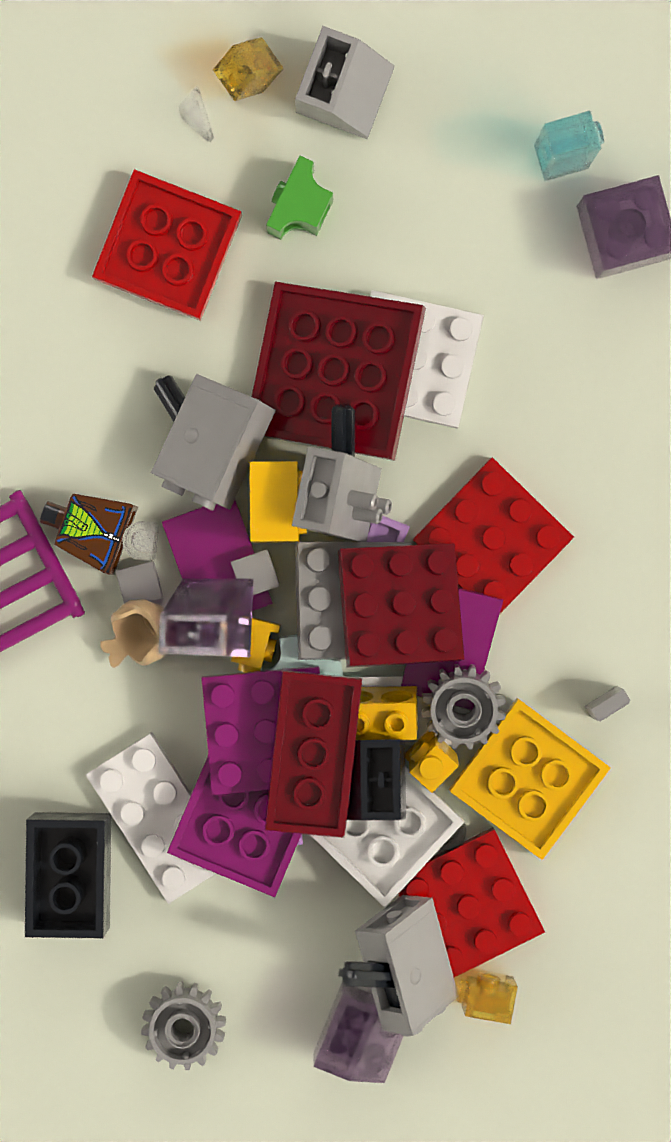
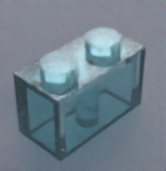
(568, 145)

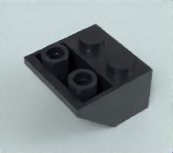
(378, 781)

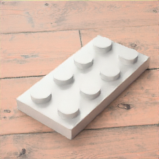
(147, 805)

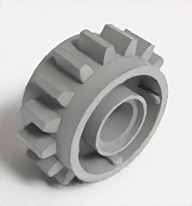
(463, 727)
(179, 1046)

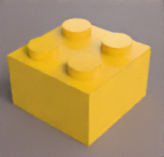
(273, 501)

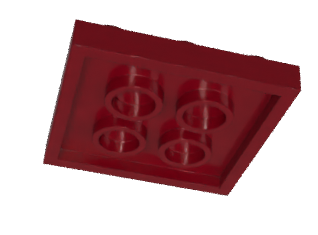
(400, 605)

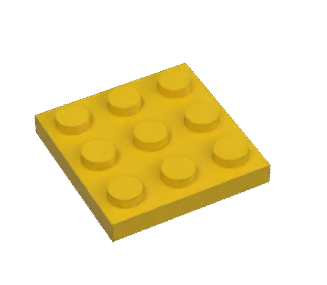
(529, 779)

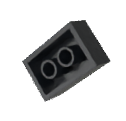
(67, 875)

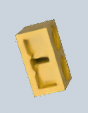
(388, 713)

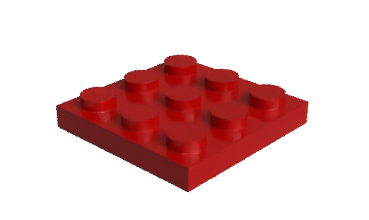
(167, 245)
(497, 533)
(476, 901)

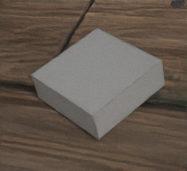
(259, 568)
(140, 582)
(608, 704)

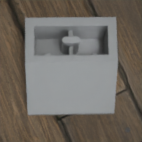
(343, 83)

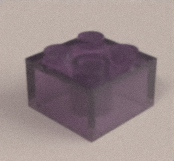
(626, 226)

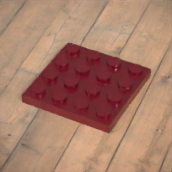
(335, 351)

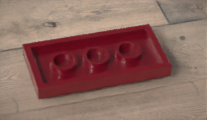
(313, 753)

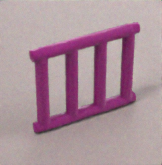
(52, 573)

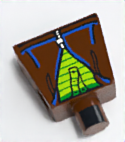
(91, 529)

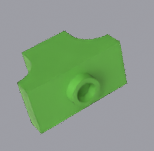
(299, 202)

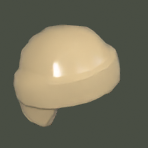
(135, 633)

